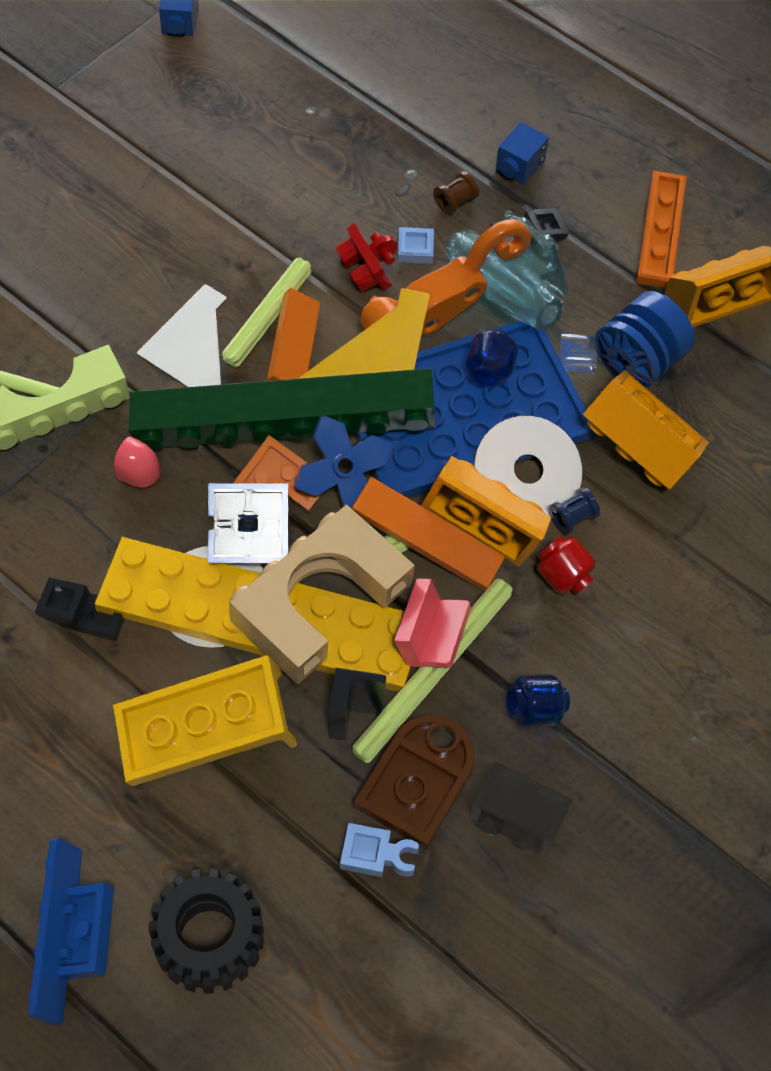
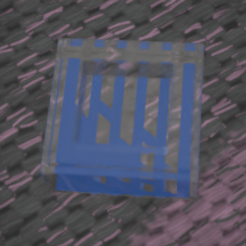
(578, 353)

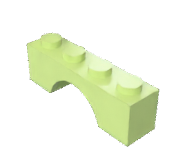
(93, 386)

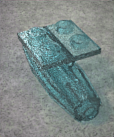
(520, 283)

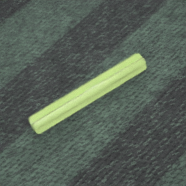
(265, 313)

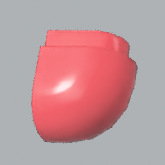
(136, 464)

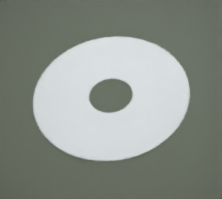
(535, 437)

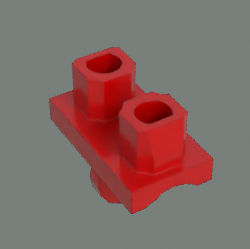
(380, 250)

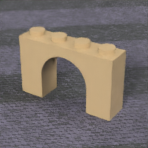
(340, 546)

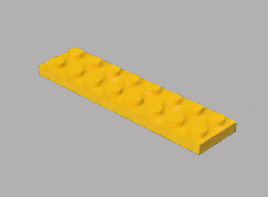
(194, 597)

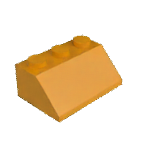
(723, 286)
(645, 430)
(487, 510)

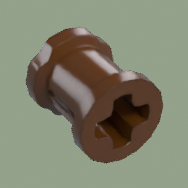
(456, 192)

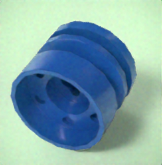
(645, 338)

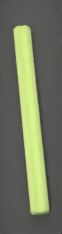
(427, 677)

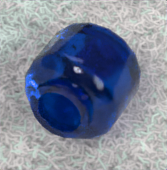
(491, 357)
(537, 701)

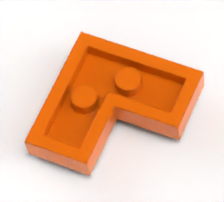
(277, 465)

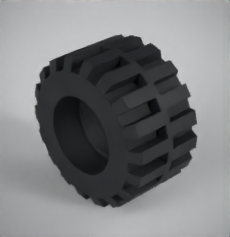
(198, 896)

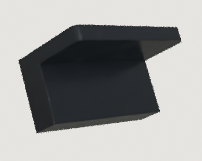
(354, 692)

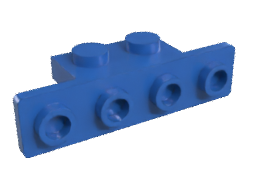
(70, 932)

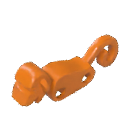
(452, 282)

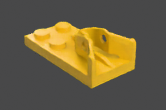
(201, 720)

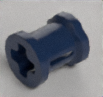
(574, 510)

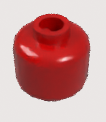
(566, 565)

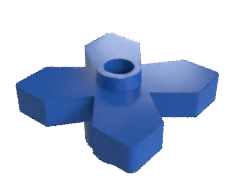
(335, 445)

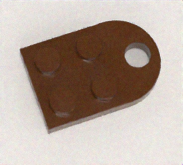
(417, 780)

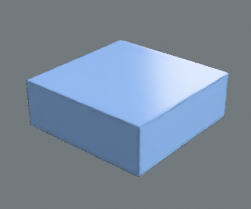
(415, 245)

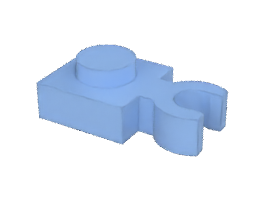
(369, 849)

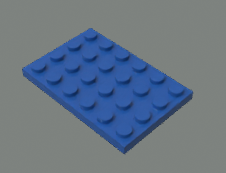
(470, 410)

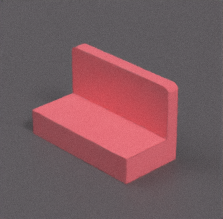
(431, 627)

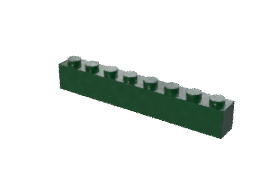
(282, 408)

